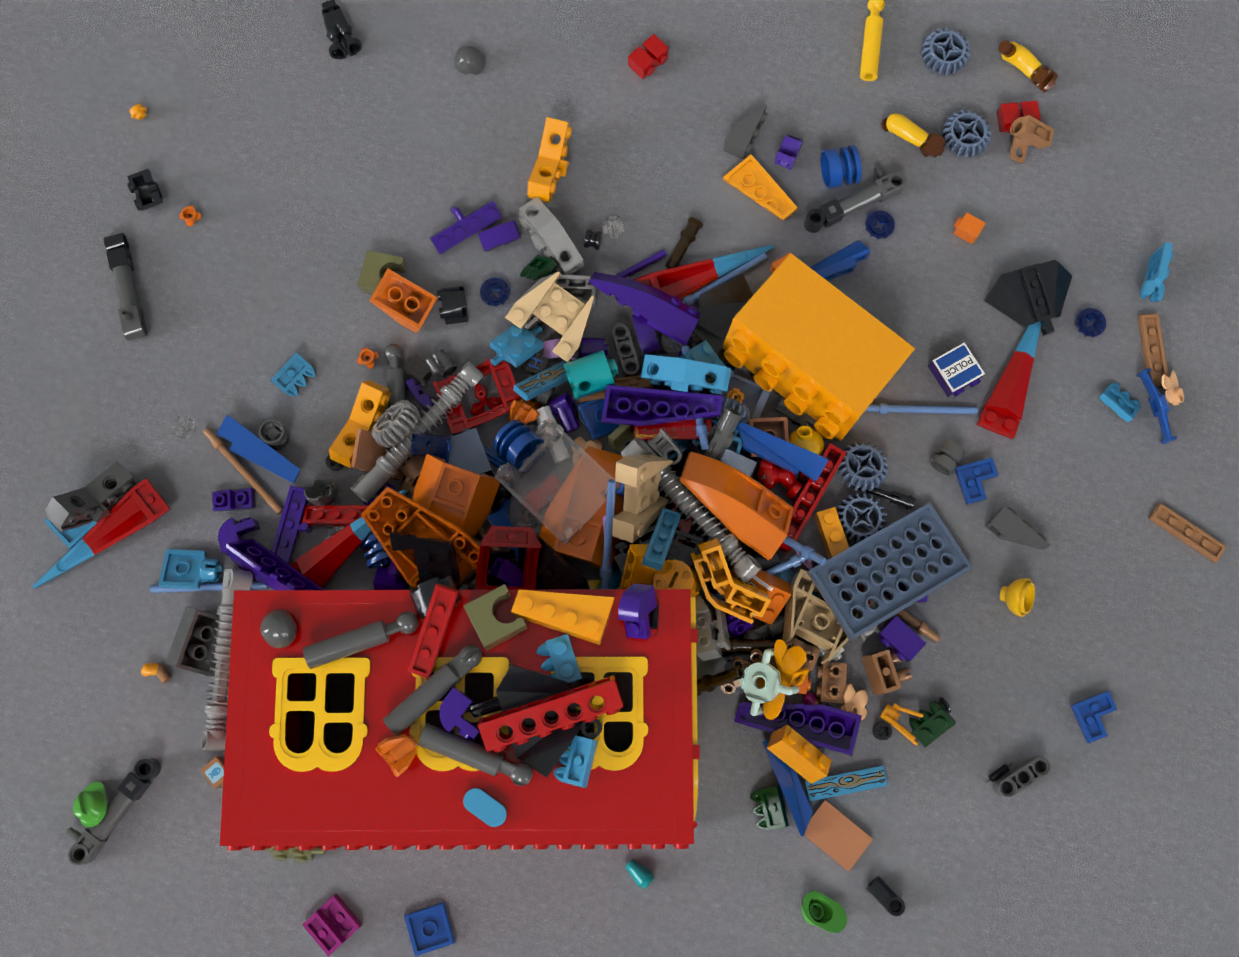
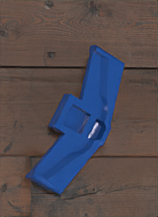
(1158, 405)

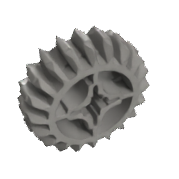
(395, 423)

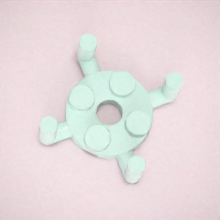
(772, 683)

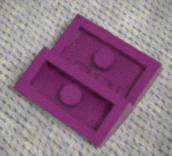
(332, 924)

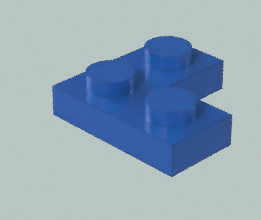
(970, 479)
(1089, 712)

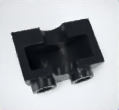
(145, 189)
(453, 305)
(422, 596)

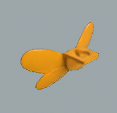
(788, 665)

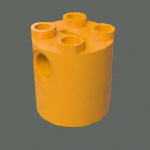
(677, 575)

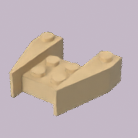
(557, 310)
(641, 495)
(812, 618)

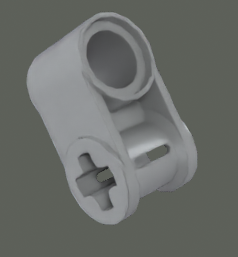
(665, 446)

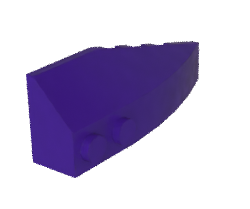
(662, 310)
(653, 406)
(268, 567)
(816, 723)

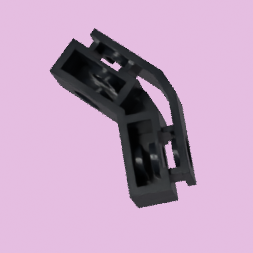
(676, 551)

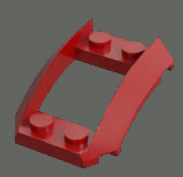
(504, 383)
(509, 537)

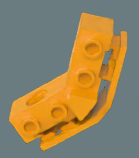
(550, 160)
(368, 407)
(734, 590)

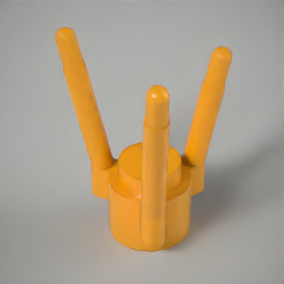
(891, 716)

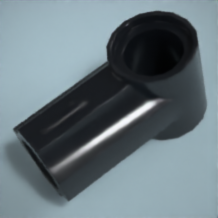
(885, 895)

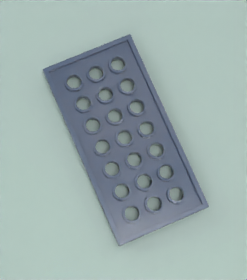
(863, 574)

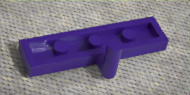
(465, 226)
(291, 524)

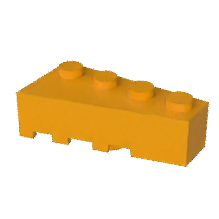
(568, 613)

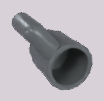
(441, 363)

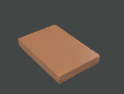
(367, 452)
(837, 835)

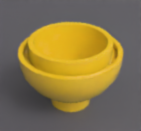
(808, 439)
(1019, 596)

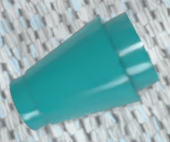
(640, 874)

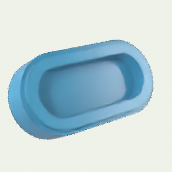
(485, 807)

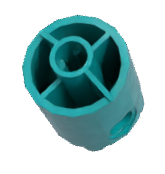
(590, 374)

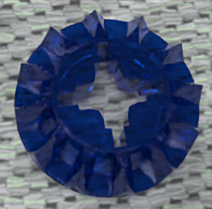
(883, 218)
(497, 284)
(1090, 314)

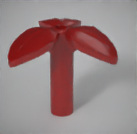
(481, 394)

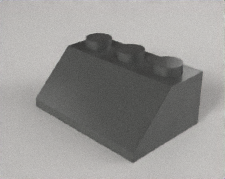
(194, 642)

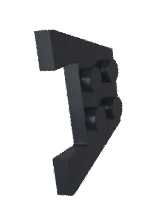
(432, 556)

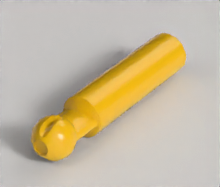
(872, 41)

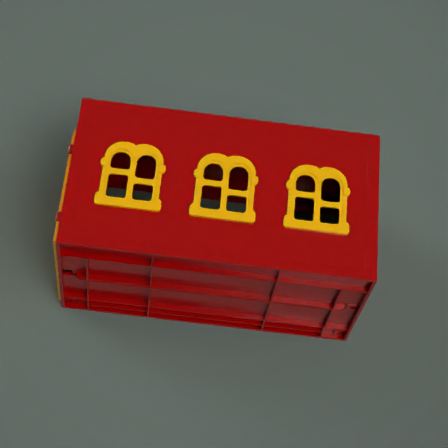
(357, 801)

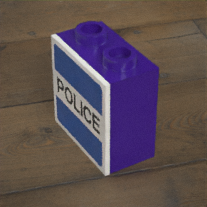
(956, 370)

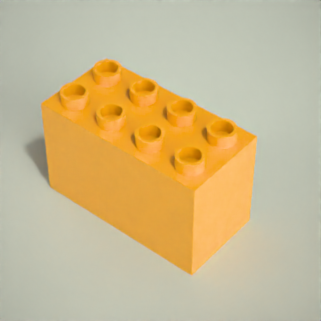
(814, 348)

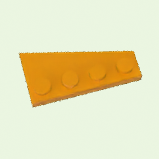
(759, 186)

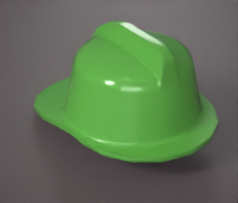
(91, 804)
(823, 912)

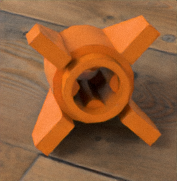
(524, 411)
(398, 752)

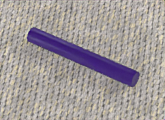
(644, 263)

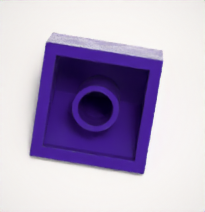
(900, 639)

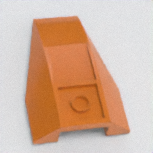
(455, 493)
(739, 503)
(400, 514)
(589, 541)

